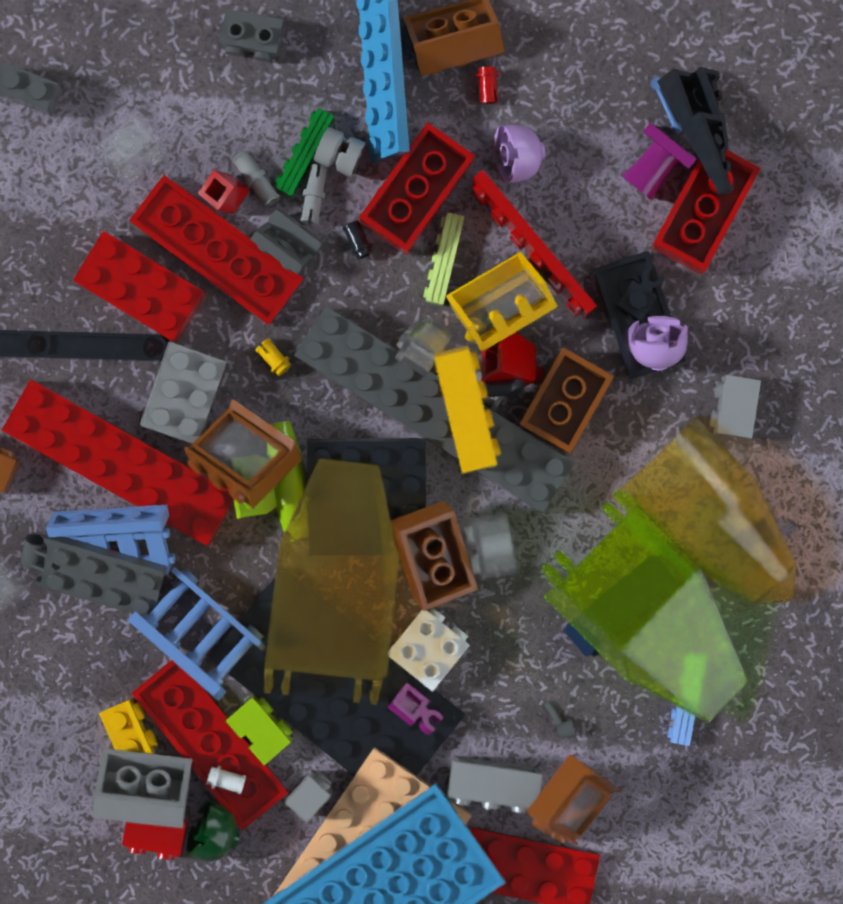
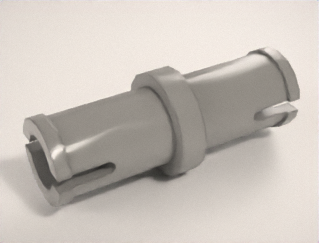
(256, 178)
(314, 194)

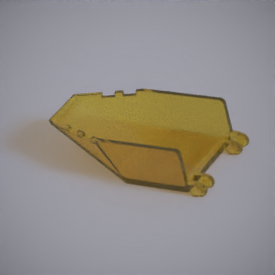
(335, 581)

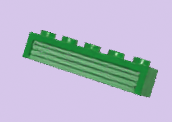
(303, 153)

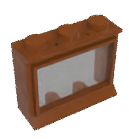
(243, 455)
(571, 801)

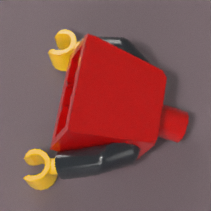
(509, 366)

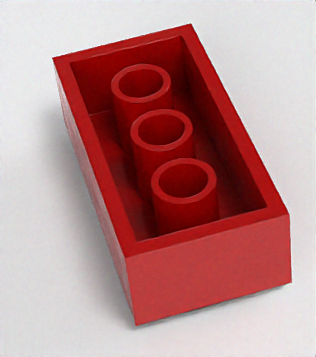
(417, 188)
(702, 215)
(139, 287)

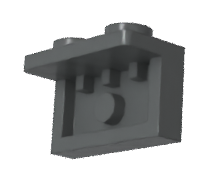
(287, 241)

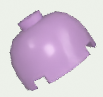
(519, 153)
(658, 342)

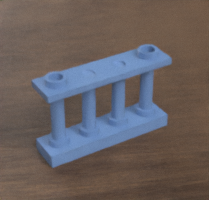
(170, 641)

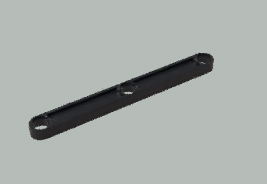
(80, 345)

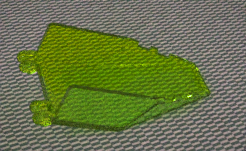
(649, 613)

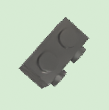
(251, 35)

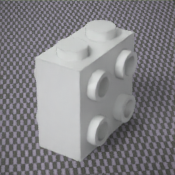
(429, 648)

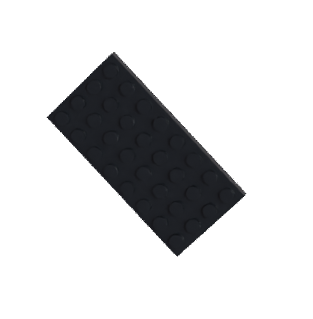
(325, 709)

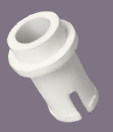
(226, 780)

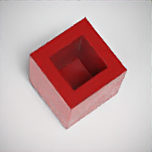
(223, 191)

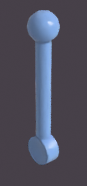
(676, 127)

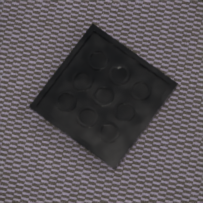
(400, 465)

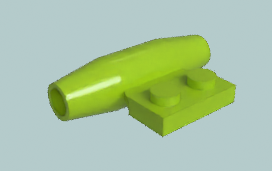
(285, 494)

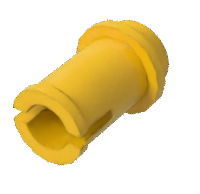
(273, 357)

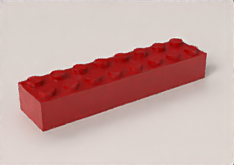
(118, 461)

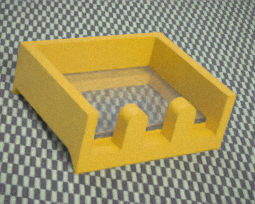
(501, 301)

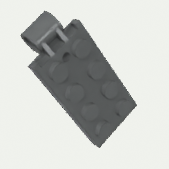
(94, 573)

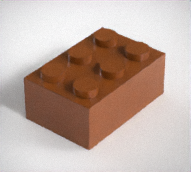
(566, 401)
(433, 555)

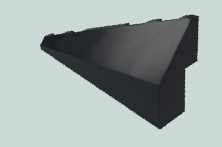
(696, 106)

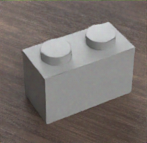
(736, 407)
(310, 795)

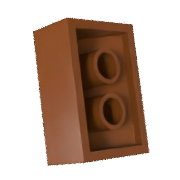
(454, 35)

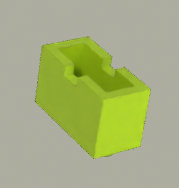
(261, 728)

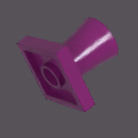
(656, 162)

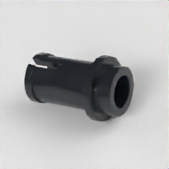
(357, 240)

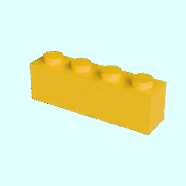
(465, 408)

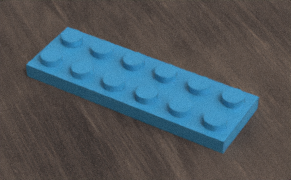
(383, 79)

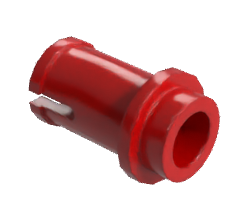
(488, 85)

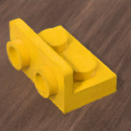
(127, 729)

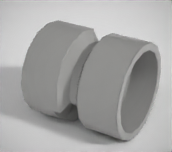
(335, 142)

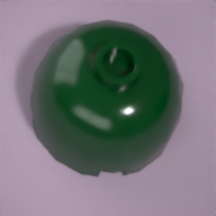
(213, 833)

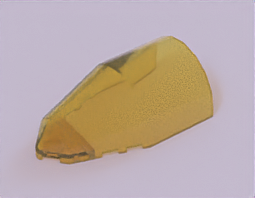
(716, 515)

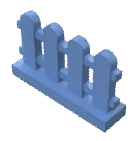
(120, 525)

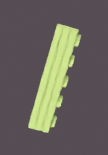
(443, 259)

